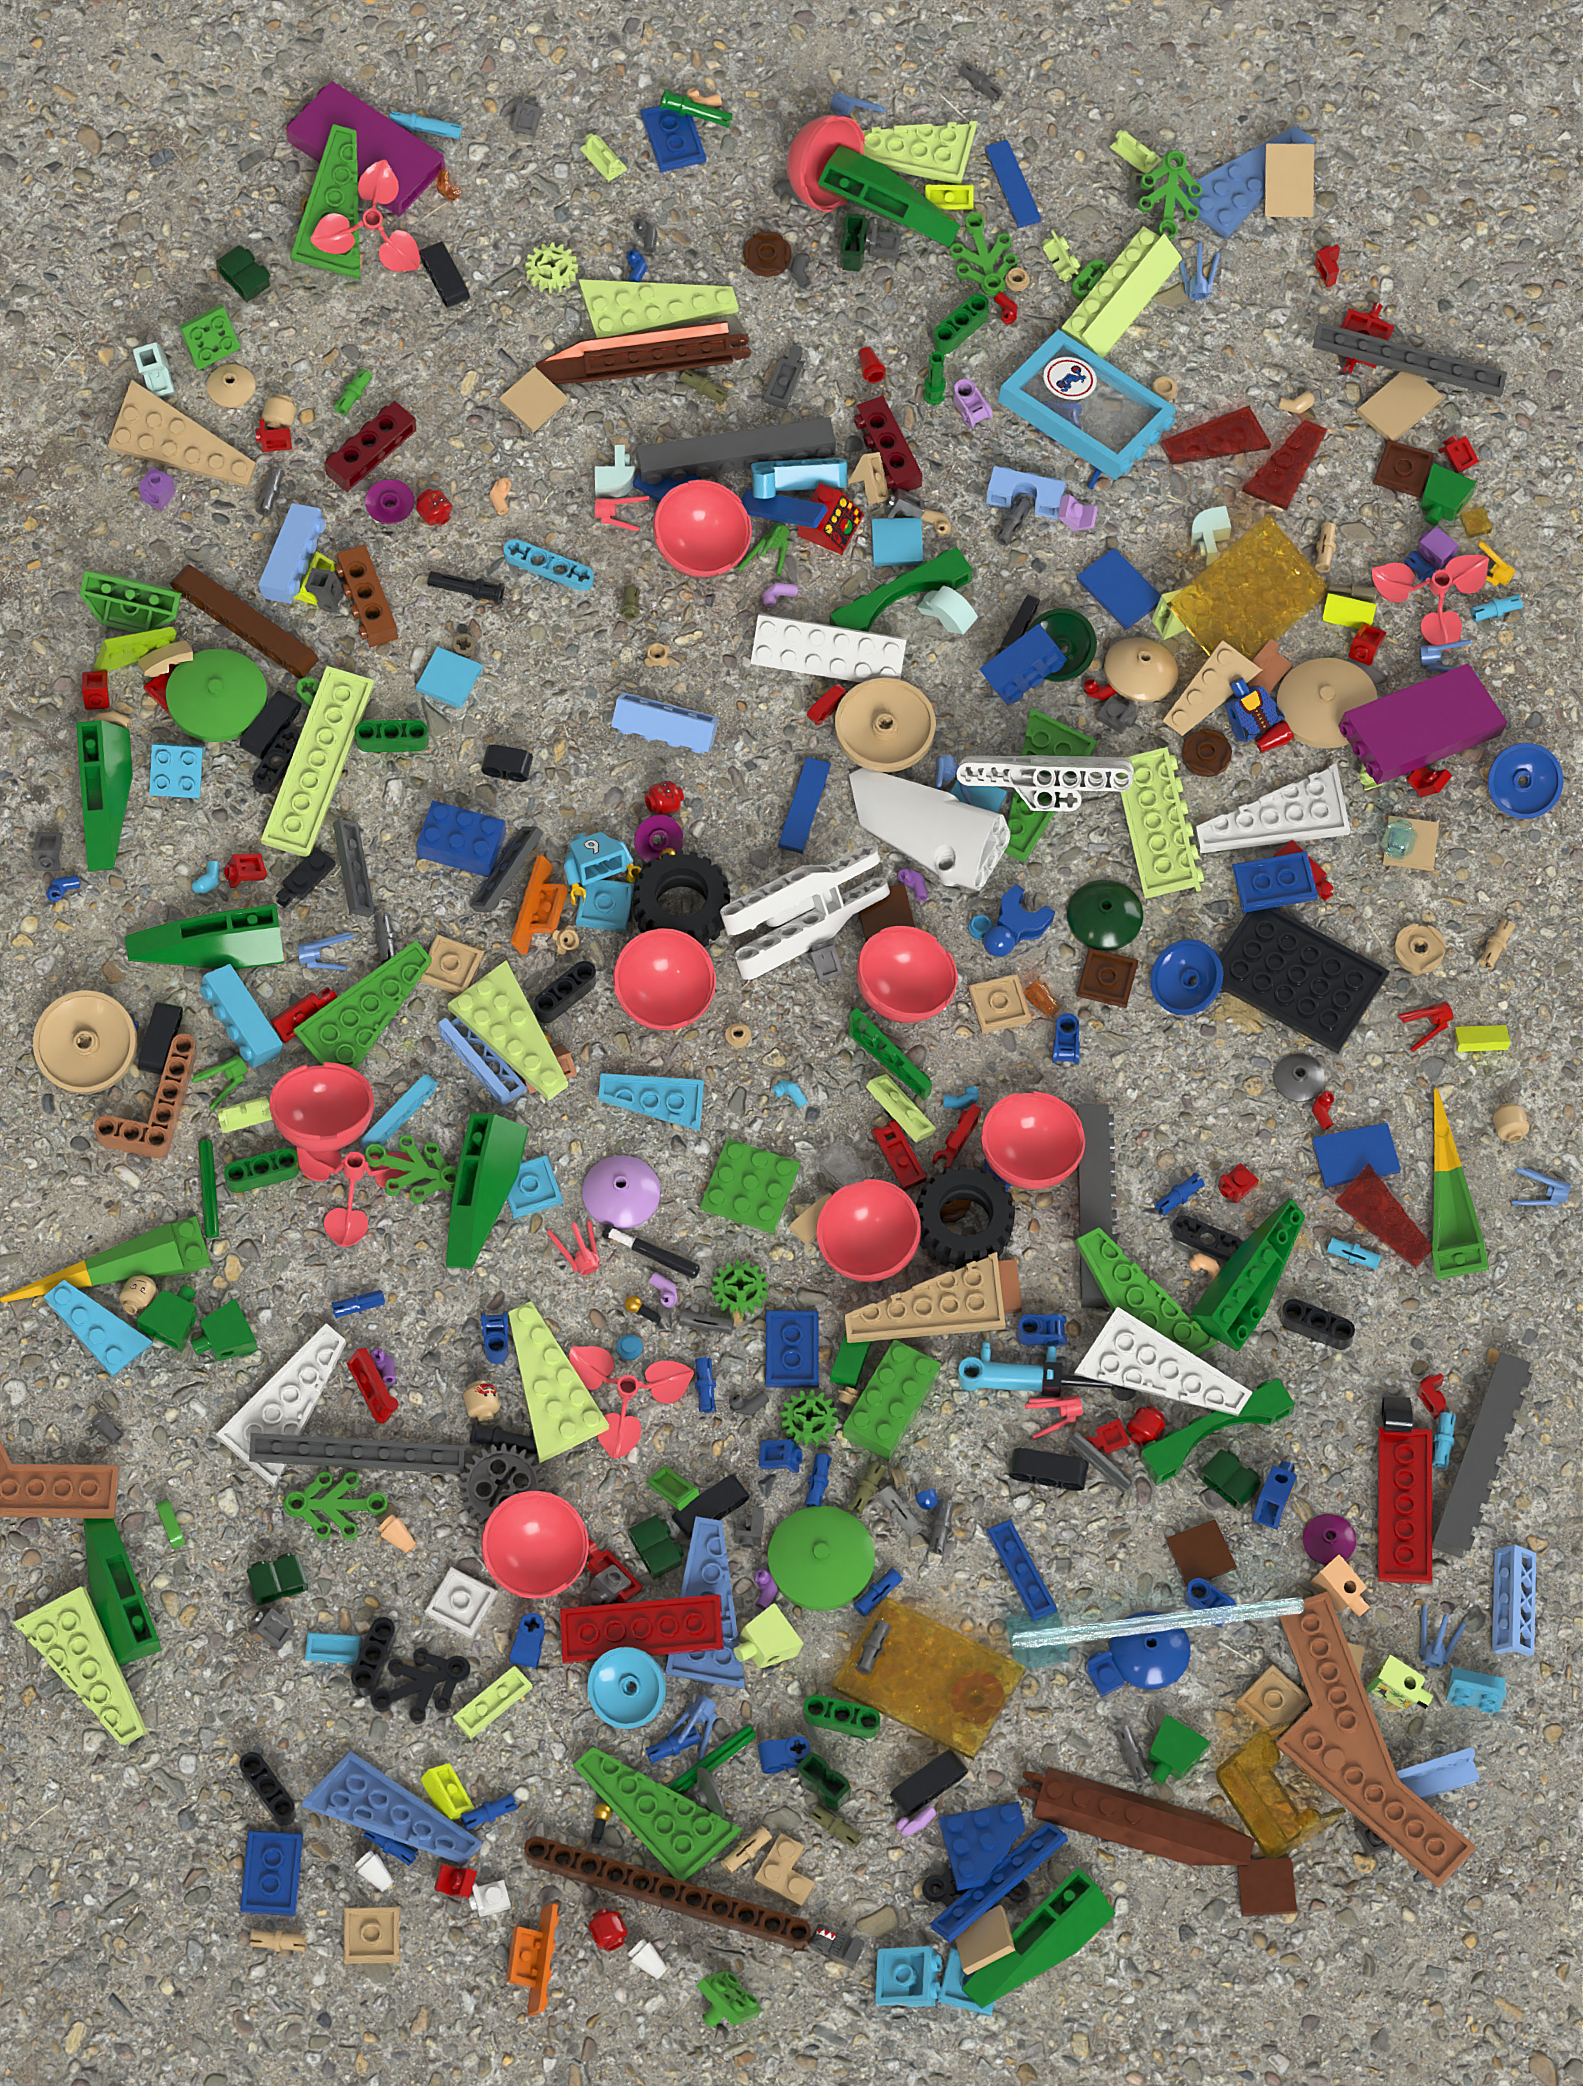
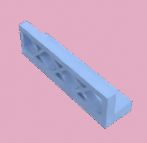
(477, 1063)
(1509, 1599)
(1441, 1774)

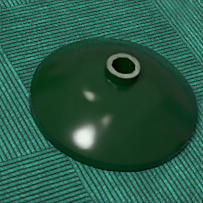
(1072, 630)
(1100, 927)

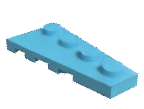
(658, 1097)
(99, 1330)

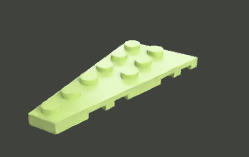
(923, 149)
(643, 306)
(504, 1021)
(555, 1396)
(80, 1653)

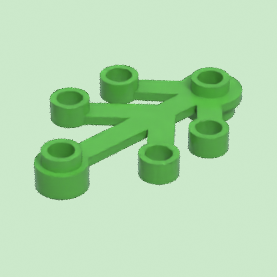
(1171, 192)
(984, 259)
(416, 1169)
(332, 1504)

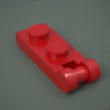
(899, 1155)
(372, 1386)

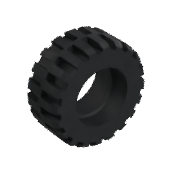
(681, 871)
(963, 1185)

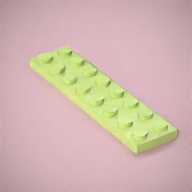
(317, 762)

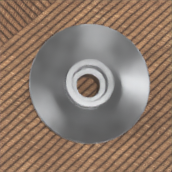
(1299, 1088)
(709, 1793)

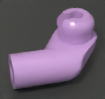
(776, 590)

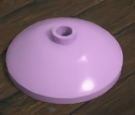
(621, 1206)

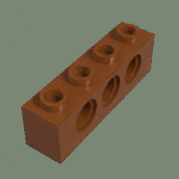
(376, 630)

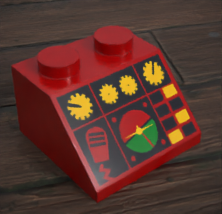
(837, 524)

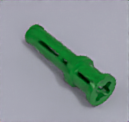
(684, 105)
(934, 382)

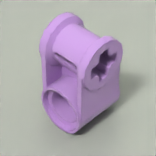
(971, 407)

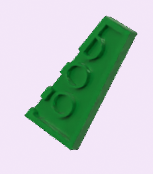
(885, 1052)

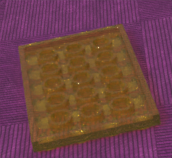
(1250, 592)
(932, 1679)

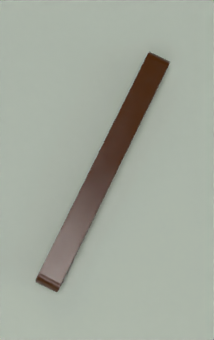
(657, 1883)

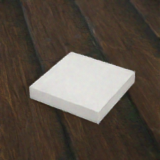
(461, 1602)

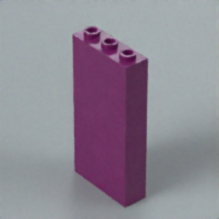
(377, 139)
(1422, 724)

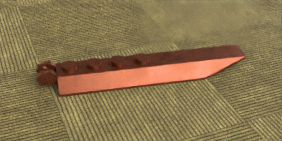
(645, 353)
(1135, 1820)

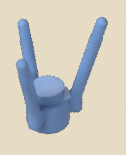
(844, 104)
(1199, 287)
(1432, 654)
(945, 771)
(310, 951)
(1556, 1189)
(1434, 1653)
(699, 1711)

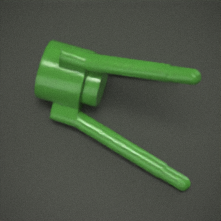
(774, 538)
(231, 1069)

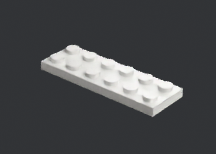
(826, 650)

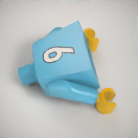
(594, 859)

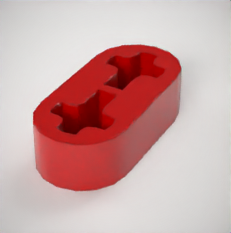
(826, 704)

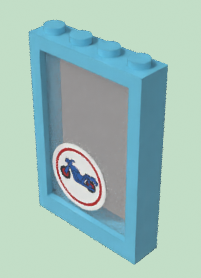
(1087, 405)

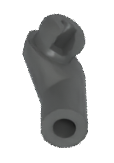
(784, 187)
(648, 233)
(798, 266)

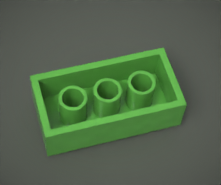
(891, 1400)

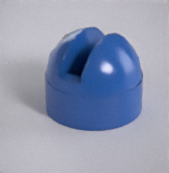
(927, 1499)

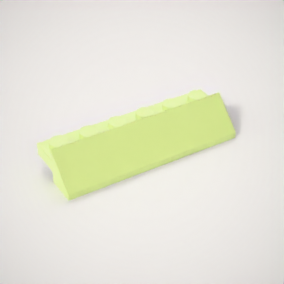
(1123, 292)

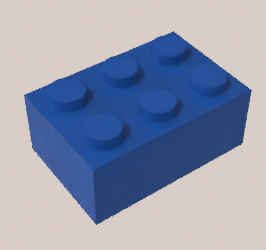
(1023, 665)
(461, 838)

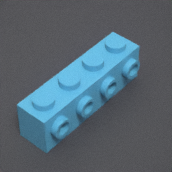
(240, 1016)

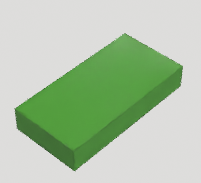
(672, 1487)

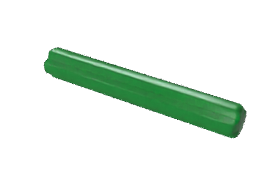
(208, 1188)
(713, 1759)

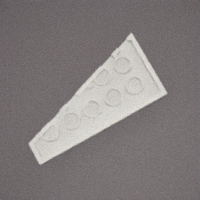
(1294, 812)
(1146, 1361)
(285, 1400)

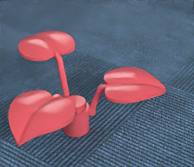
(335, 236)
(1439, 628)
(343, 1225)
(665, 1378)

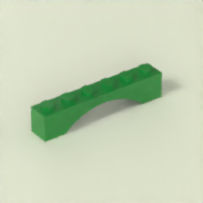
(946, 570)
(1167, 1456)

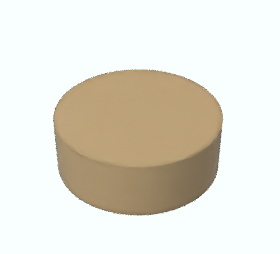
(1165, 388)

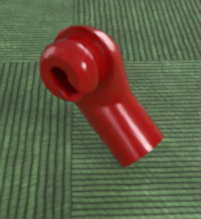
(1009, 310)
(1098, 692)
(1321, 1108)

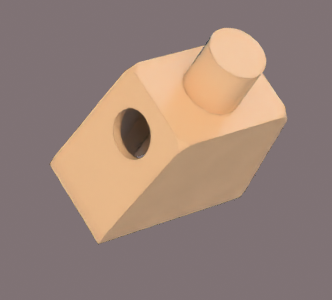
(1342, 1585)

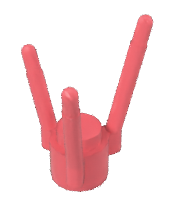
(607, 507)
(586, 1260)
(1067, 1406)

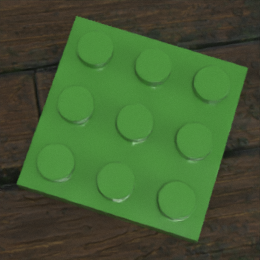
(750, 1186)

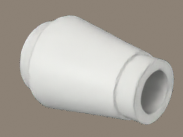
(374, 1871)
(647, 1959)

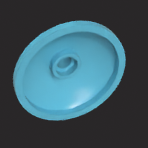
(611, 1691)

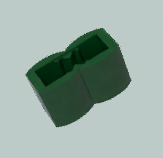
(853, 242)
(243, 273)
(1230, 1479)
(655, 1547)
(277, 1579)
(817, 1777)

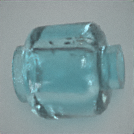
(1399, 839)

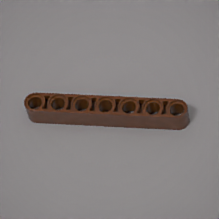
(244, 621)

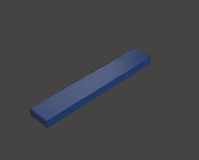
(1001, 1881)

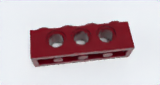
(877, 413)
(347, 473)

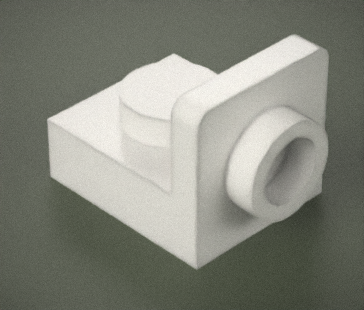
(489, 1898)

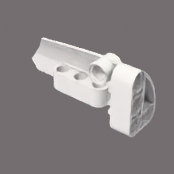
(931, 827)

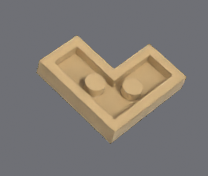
(778, 1873)

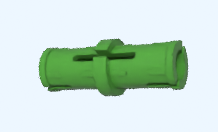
(352, 391)

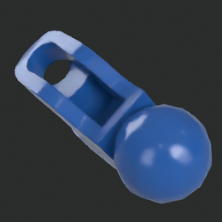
(1015, 924)

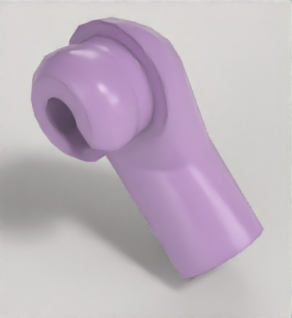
(667, 1289)
(918, 1823)

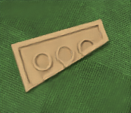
(1209, 687)

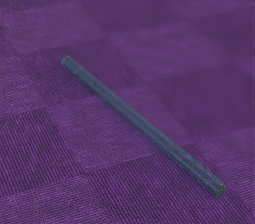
(1156, 1623)

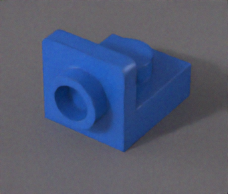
(780, 1455)
(1104, 1673)

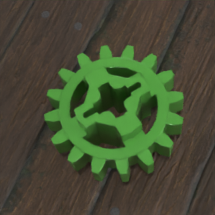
(751, 1287)
(797, 1416)

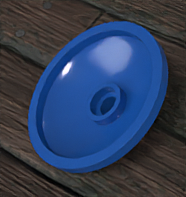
(1542, 782)
(1175, 971)
(1149, 1666)

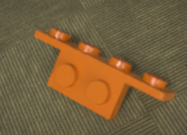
(540, 906)
(531, 1958)

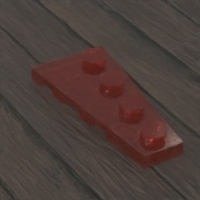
(1220, 437)
(1286, 469)
(1378, 1212)

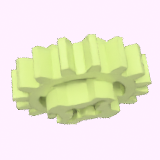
(549, 267)

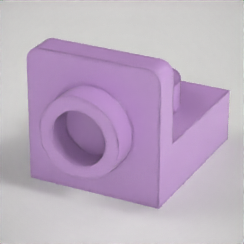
(1075, 514)

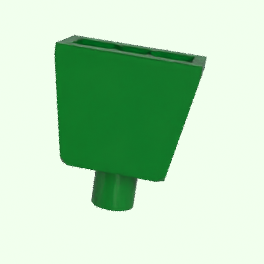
(1445, 494)
(170, 1318)
(225, 1333)
(1175, 1750)

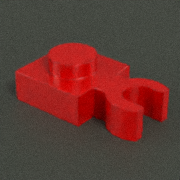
(1110, 1437)

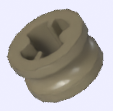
(463, 638)
(897, 1476)

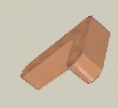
(162, 1107)

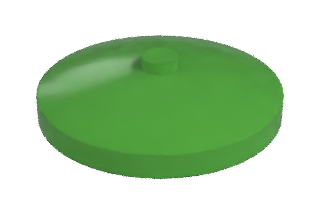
(216, 695)
(821, 1558)

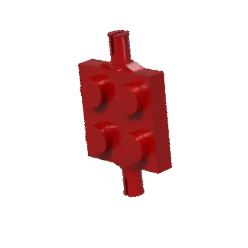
(1366, 324)

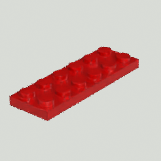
(1405, 1506)
(651, 1626)

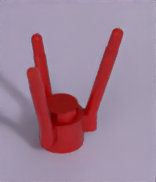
(1436, 1014)

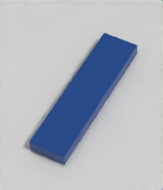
(1012, 184)
(784, 509)
(804, 805)
(1021, 1570)

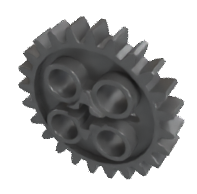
(481, 1475)

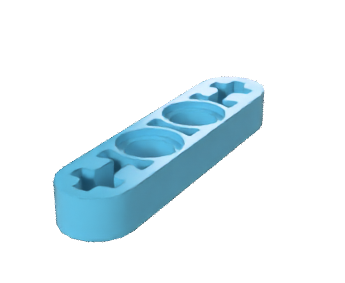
(550, 561)
(400, 1112)

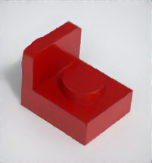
(1326, 264)
(273, 440)
(1459, 453)
(1366, 644)
(95, 690)
(1428, 782)
(244, 868)
(1237, 1183)
(1432, 1399)
(455, 1881)

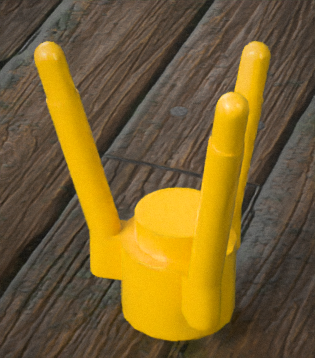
(1501, 571)

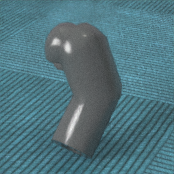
(746, 1406)

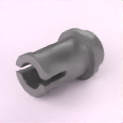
(106, 1427)

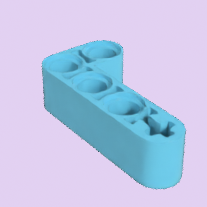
(797, 475)

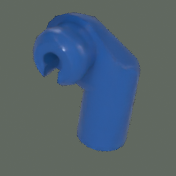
(637, 265)
(60, 886)

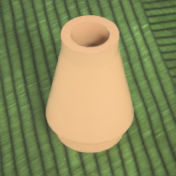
(396, 1533)

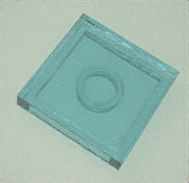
(1037, 1656)

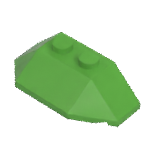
(129, 601)

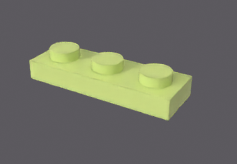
(900, 1107)
(492, 1702)

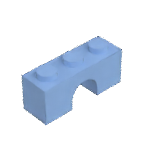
(1007, 484)

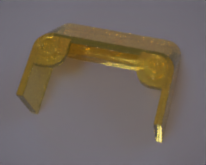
(1262, 1800)

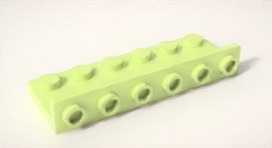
(1159, 825)

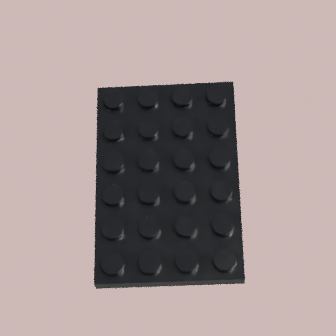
(1299, 976)

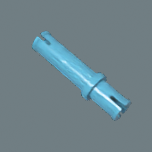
(432, 126)

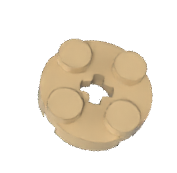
(1419, 962)

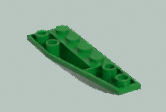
(885, 194)
(105, 788)
(213, 940)
(482, 1184)
(1249, 1278)
(117, 1593)
(1045, 1938)

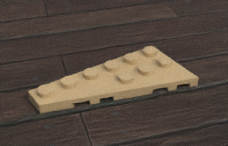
(164, 435)
(943, 1305)

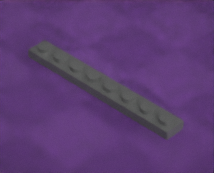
(1409, 359)
(356, 1453)

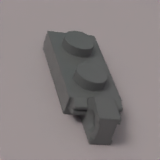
(785, 379)

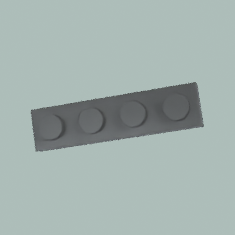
(353, 868)
(506, 869)

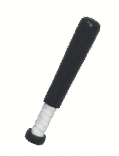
(654, 1252)

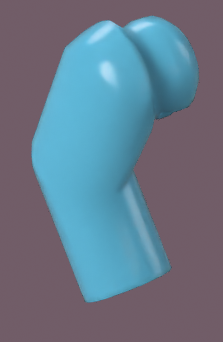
(209, 880)
(792, 1089)

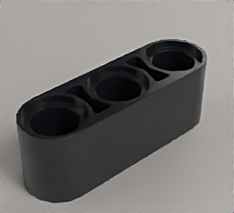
(444, 274)
(274, 718)
(559, 1002)
(159, 1036)
(1310, 1313)
(1048, 1469)
(712, 1504)
(373, 1644)
(262, 1777)
(929, 1782)

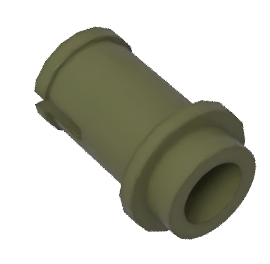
(630, 606)

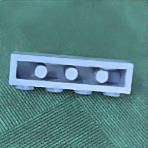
(291, 553)
(664, 722)

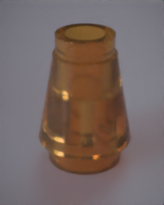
(1042, 998)

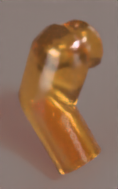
(445, 189)

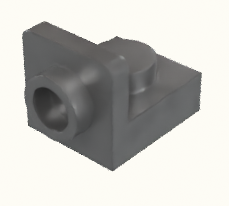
(527, 118)
(1137, 191)
(906, 502)
(1117, 715)
(47, 851)
(825, 961)
(754, 1529)
(271, 1627)

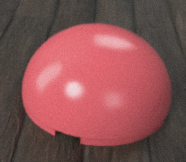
(811, 152)
(701, 529)
(906, 974)
(664, 979)
(322, 1106)
(1032, 1140)
(869, 1230)
(534, 1544)

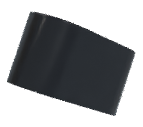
(507, 763)
(1397, 1414)

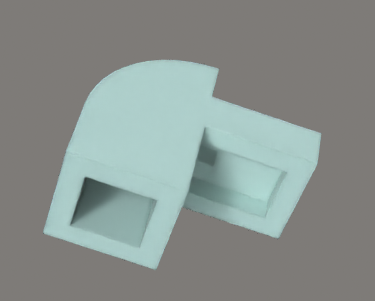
(155, 368)
(616, 480)
(1208, 528)
(950, 608)

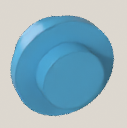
(979, 925)
(629, 1347)

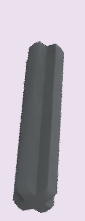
(1099, 1461)

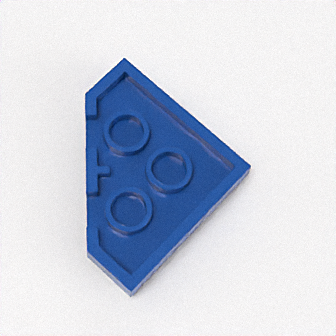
(980, 1841)

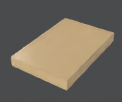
(1289, 180)
(1399, 405)

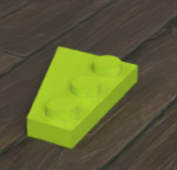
(130, 648)

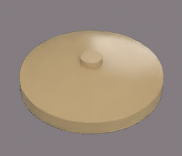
(1319, 695)
(885, 724)
(85, 1042)

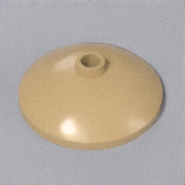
(1139, 678)

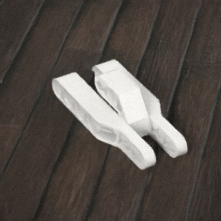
(1029, 781)
(794, 895)

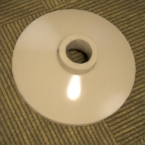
(230, 394)

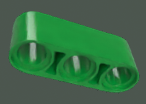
(964, 314)
(382, 728)
(270, 1160)
(849, 1363)
(851, 1726)

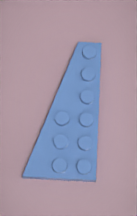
(1238, 186)
(709, 1575)
(376, 1803)

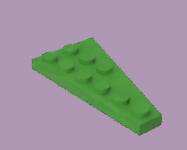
(333, 192)
(1046, 738)
(355, 1020)
(1136, 1294)
(667, 1823)

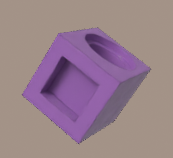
(156, 488)
(1437, 548)

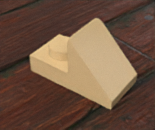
(872, 474)

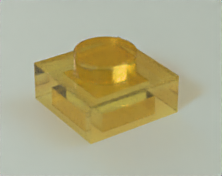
(1476, 522)

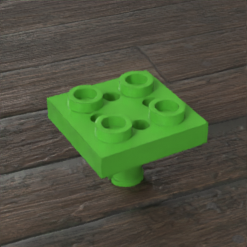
(205, 329)
(728, 2000)

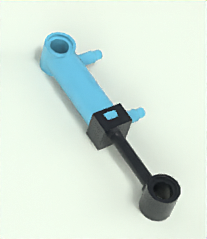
(1026, 1377)

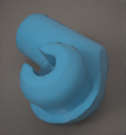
(963, 1101)

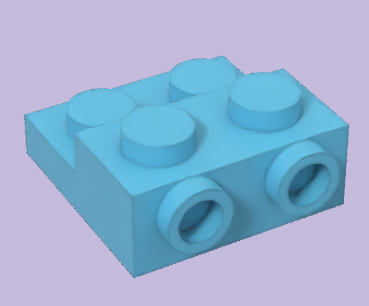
(907, 1976)

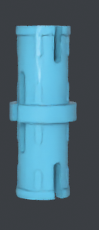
(1496, 607)
(1354, 1253)
(1443, 1440)

